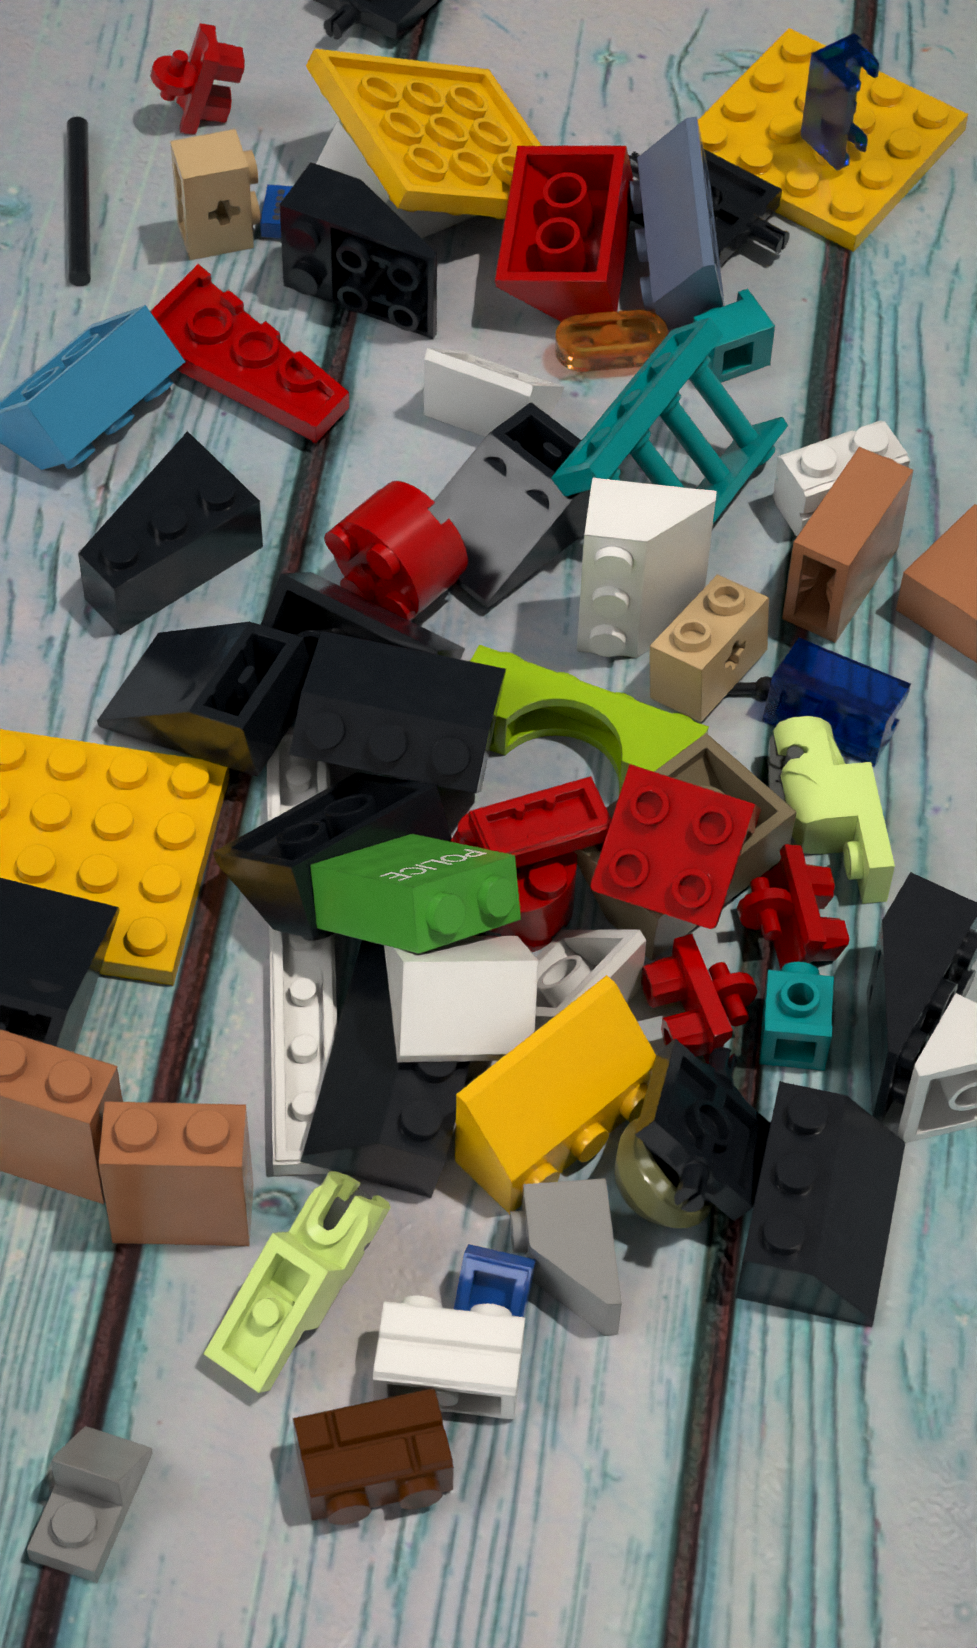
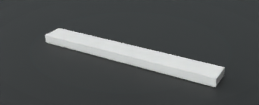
(299, 989)

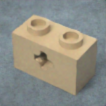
(214, 193)
(709, 647)

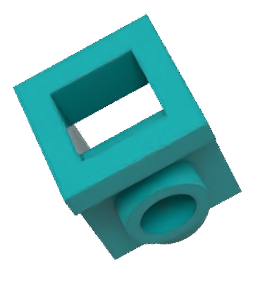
(745, 339)
(797, 1017)

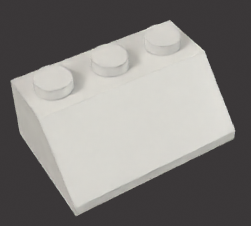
(640, 562)

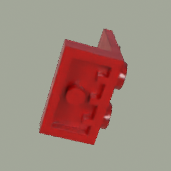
(673, 847)

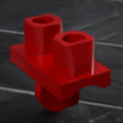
(192, 78)
(786, 910)
(704, 998)

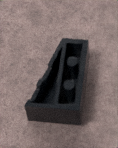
(169, 536)

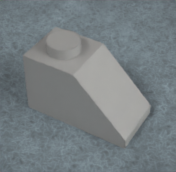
(573, 1246)

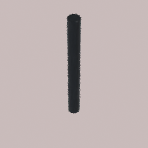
(78, 202)

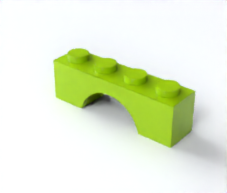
(554, 703)

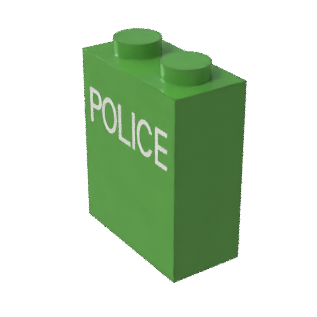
(415, 892)

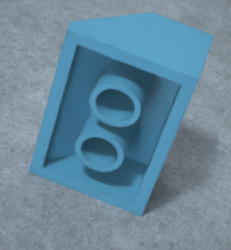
(88, 389)

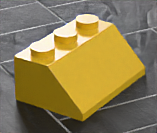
(554, 1096)

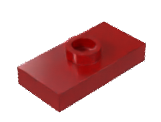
(543, 822)

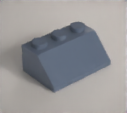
(678, 227)

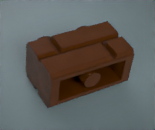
(373, 1456)

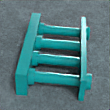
(656, 393)

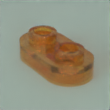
(608, 340)

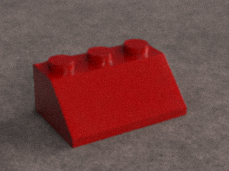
(566, 229)

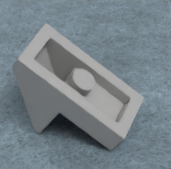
(89, 1502)

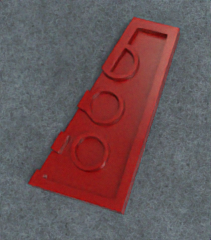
(246, 358)

